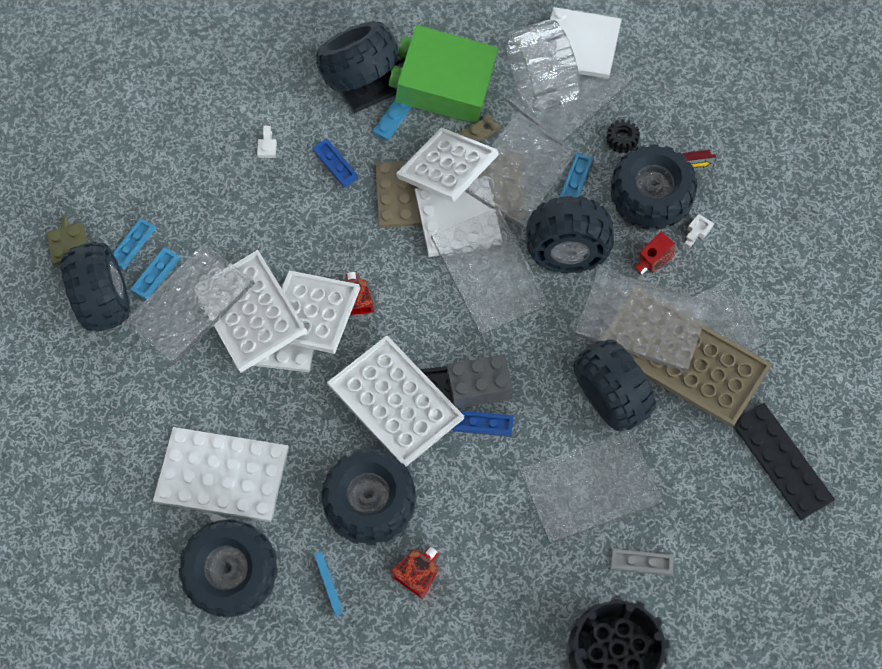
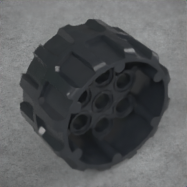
(627, 612)

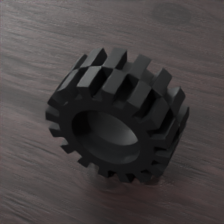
(628, 128)

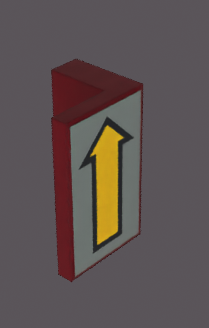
(700, 159)

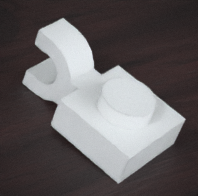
(267, 146)
(698, 228)

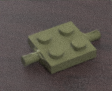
(65, 238)

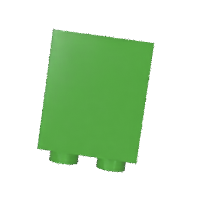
(443, 74)

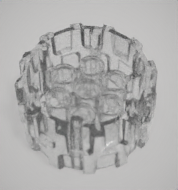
(543, 65)

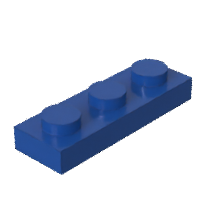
(335, 163)
(485, 424)

